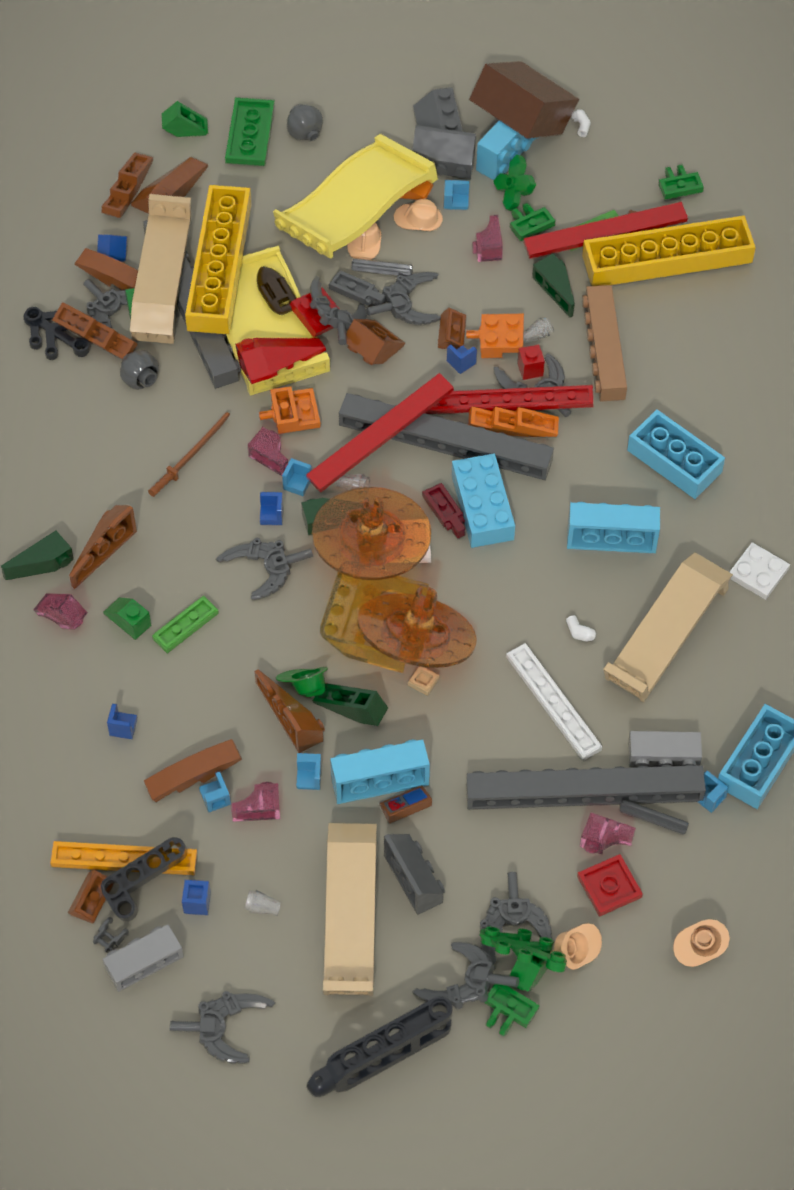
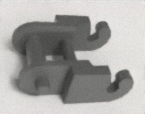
(116, 941)

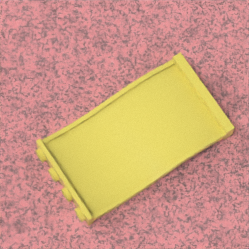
(355, 195)
(256, 320)

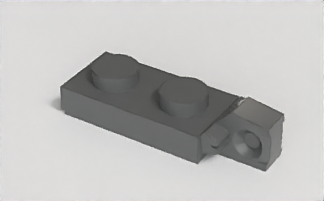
(356, 289)

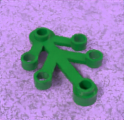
(524, 947)

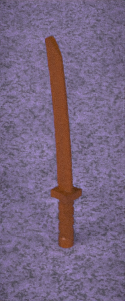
(172, 472)

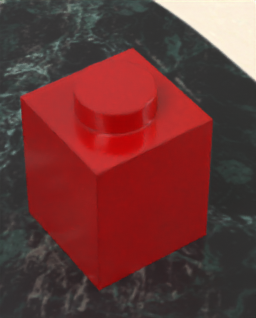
(531, 362)

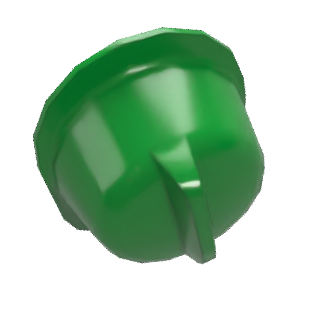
(305, 681)

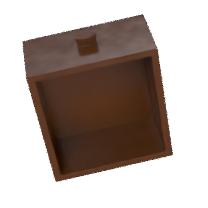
(523, 99)

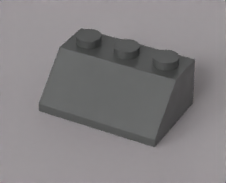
(438, 110)
(448, 149)
(413, 872)

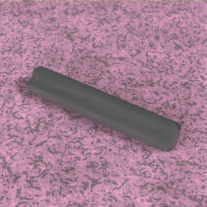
(381, 267)
(654, 817)

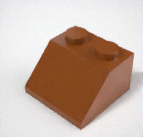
(372, 341)

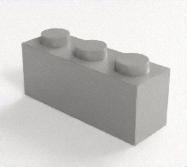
(664, 748)
(142, 957)

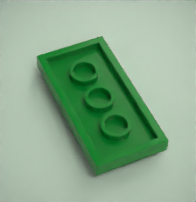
(249, 131)

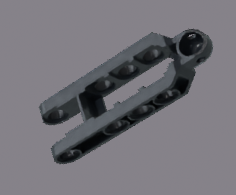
(415, 1033)

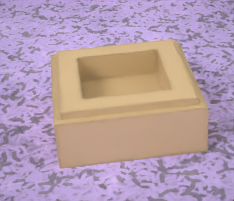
(423, 680)

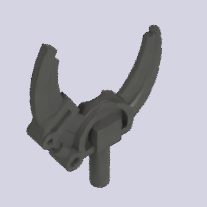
(399, 302)
(106, 303)
(333, 316)
(556, 378)
(274, 562)
(513, 912)
(477, 978)
(213, 1025)

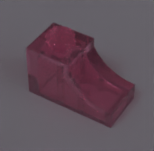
(488, 243)
(266, 449)
(62, 610)
(260, 805)
(605, 832)

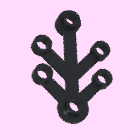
(35, 317)

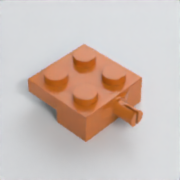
(499, 334)
(292, 410)

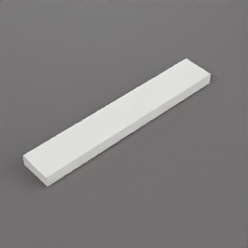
(554, 702)

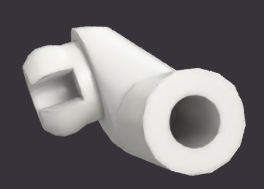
(584, 121)
(578, 631)

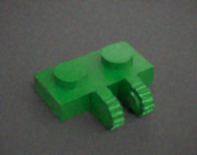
(680, 185)
(532, 223)
(512, 1005)

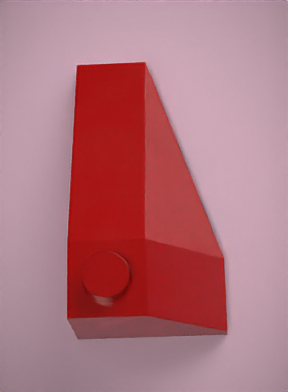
(265, 356)

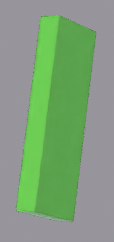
(185, 624)

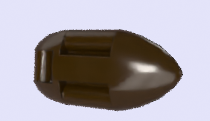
(274, 290)

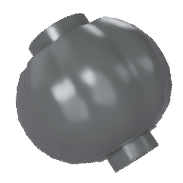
(304, 122)
(141, 367)

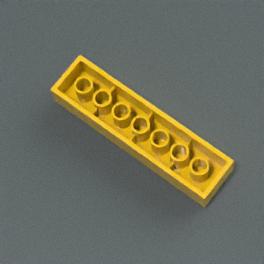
(668, 251)
(218, 259)

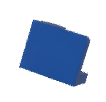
(112, 246)
(461, 358)
(271, 508)
(120, 723)
(196, 897)

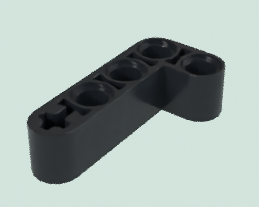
(146, 874)

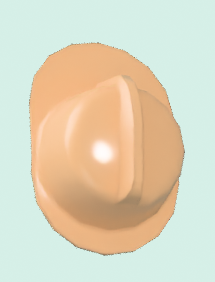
(418, 216)
(367, 244)
(701, 942)
(579, 945)

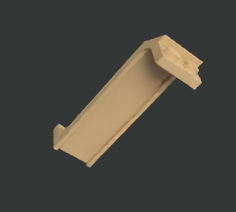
(160, 269)
(667, 625)
(350, 909)

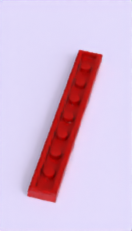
(634, 222)
(529, 398)
(379, 432)

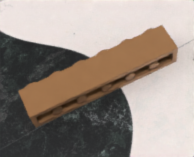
(605, 342)

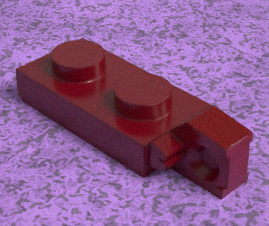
(445, 509)

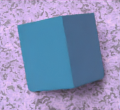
(456, 195)
(295, 477)
(308, 771)
(715, 792)
(215, 794)

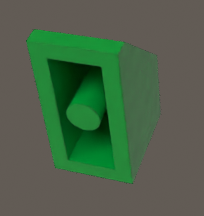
(183, 121)
(129, 616)
(529, 973)

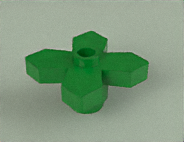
(515, 183)

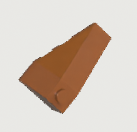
(173, 183)
(109, 535)
(294, 717)

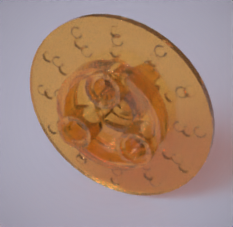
(371, 533)
(417, 629)

